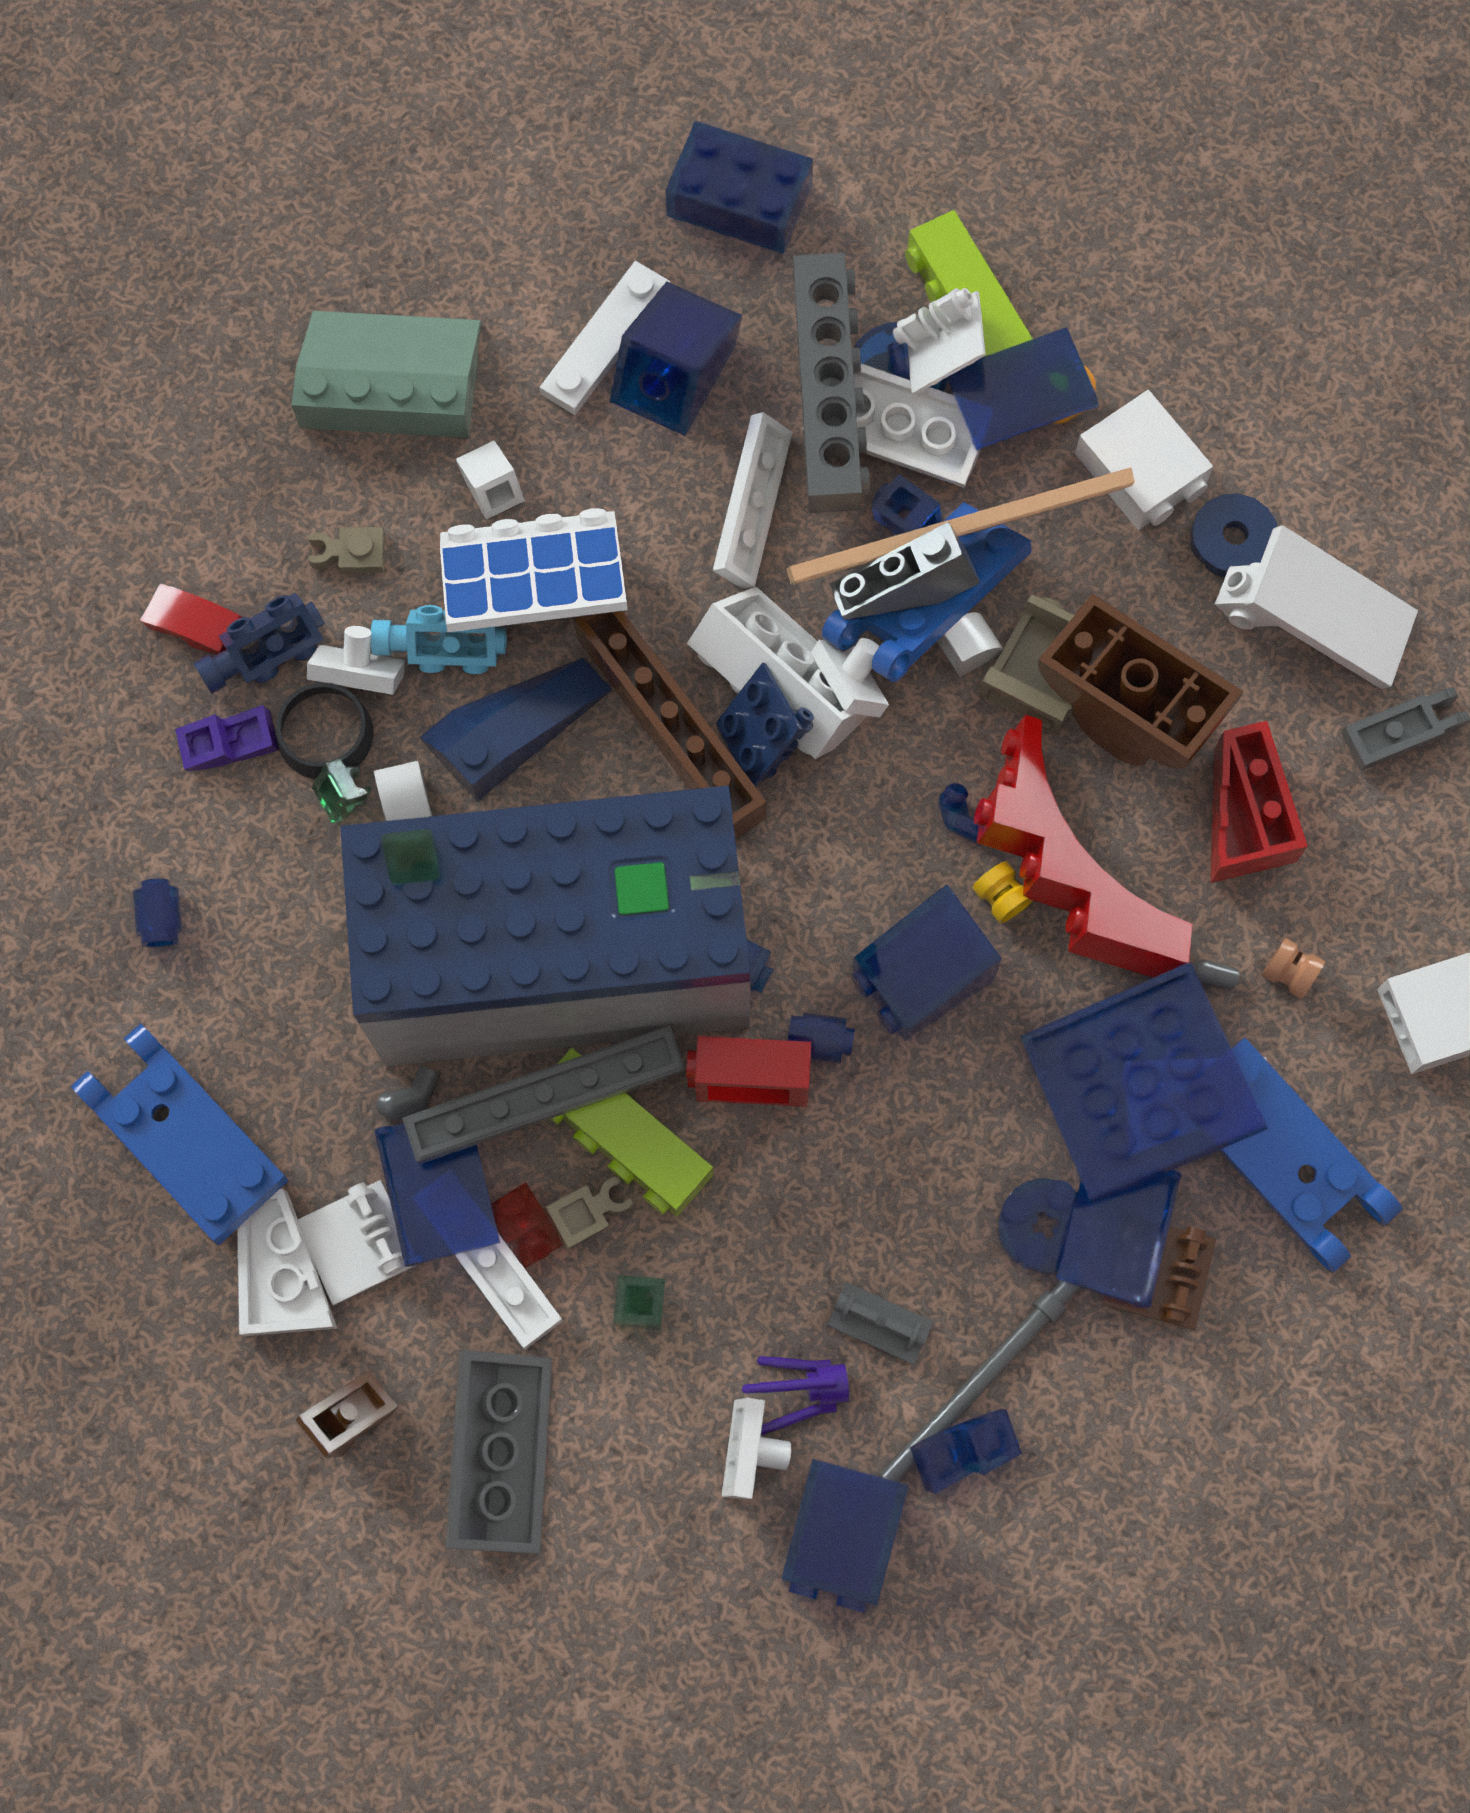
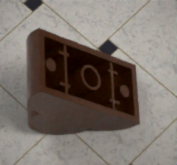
(1134, 688)

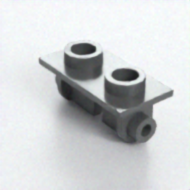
(880, 1323)

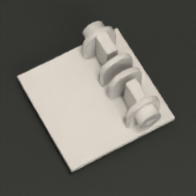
(942, 338)
(354, 1242)

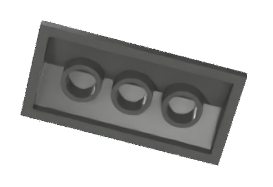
(499, 1453)

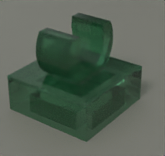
(338, 791)

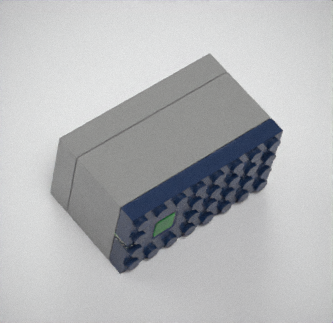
(550, 927)

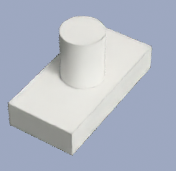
(355, 664)
(850, 676)
(750, 1450)

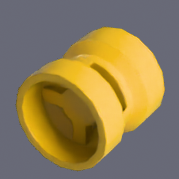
(1002, 892)

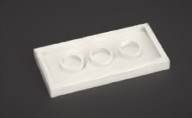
(1331, 607)

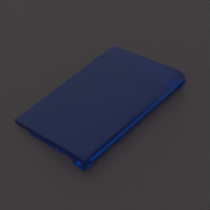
(1022, 388)
(435, 1205)
(1120, 1240)

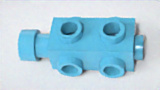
(436, 651)

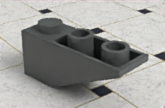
(908, 577)

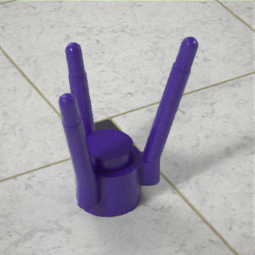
(825, 1384)

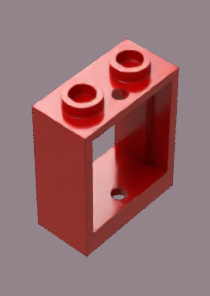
(750, 1071)

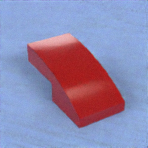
(189, 618)

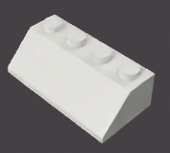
(753, 630)

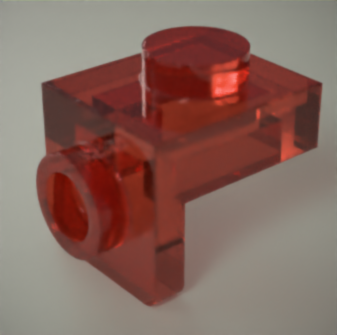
(525, 1226)

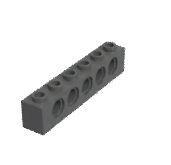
(818, 279)

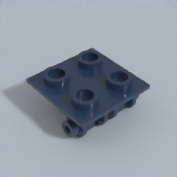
(762, 726)

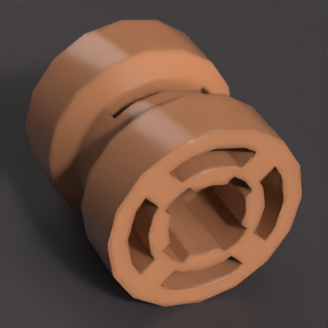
(1293, 968)

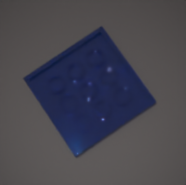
(1143, 1083)

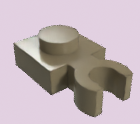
(355, 550)
(581, 1213)

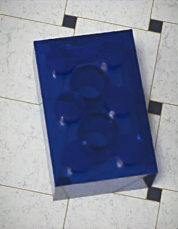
(739, 187)

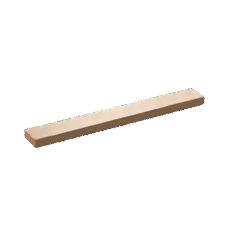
(965, 524)

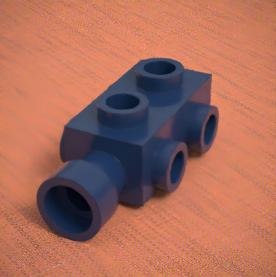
(271, 645)

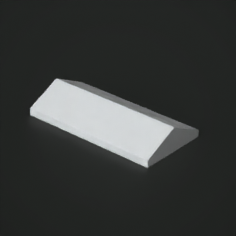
(910, 429)

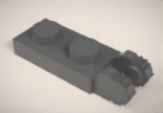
(1402, 728)

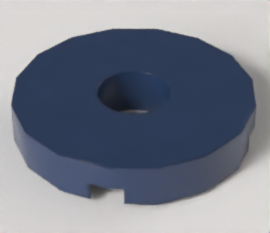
(1226, 512)

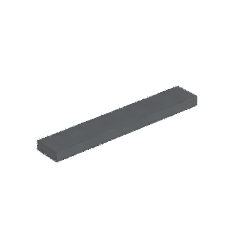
(543, 1095)

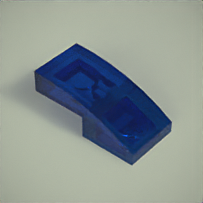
(966, 1449)

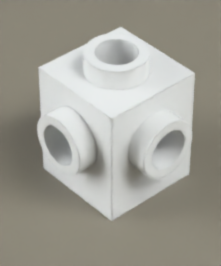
(1234, 596)

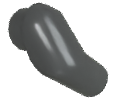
(1216, 974)
(409, 1100)

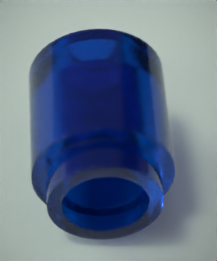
(157, 913)
(826, 1033)

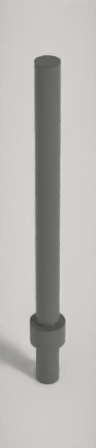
(1047, 1309)

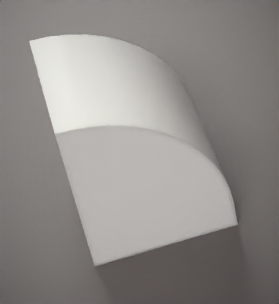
(490, 479)
(970, 643)
(403, 792)

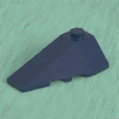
(505, 729)

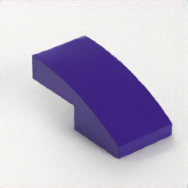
(228, 740)

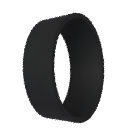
(353, 757)

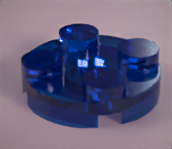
(1020, 1213)

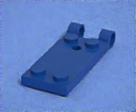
(914, 630)
(1298, 1139)
(195, 1151)

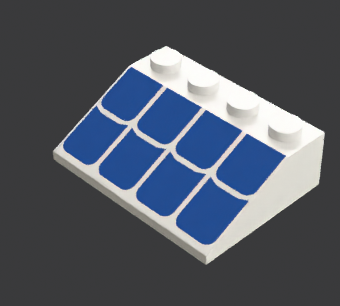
(531, 570)

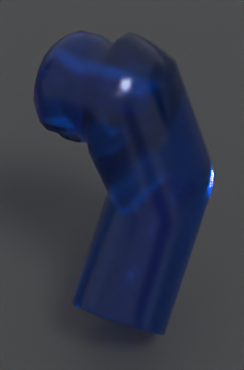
(956, 812)

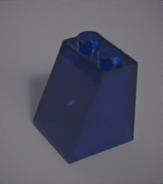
(673, 357)
(926, 964)
(843, 1535)

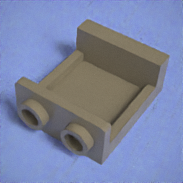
(1016, 678)

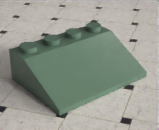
(387, 374)

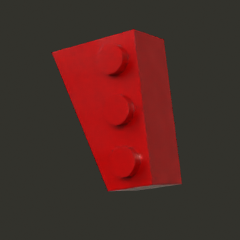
(1251, 806)

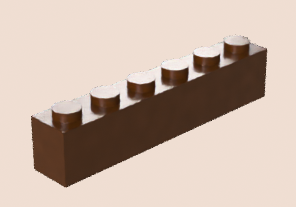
(667, 713)

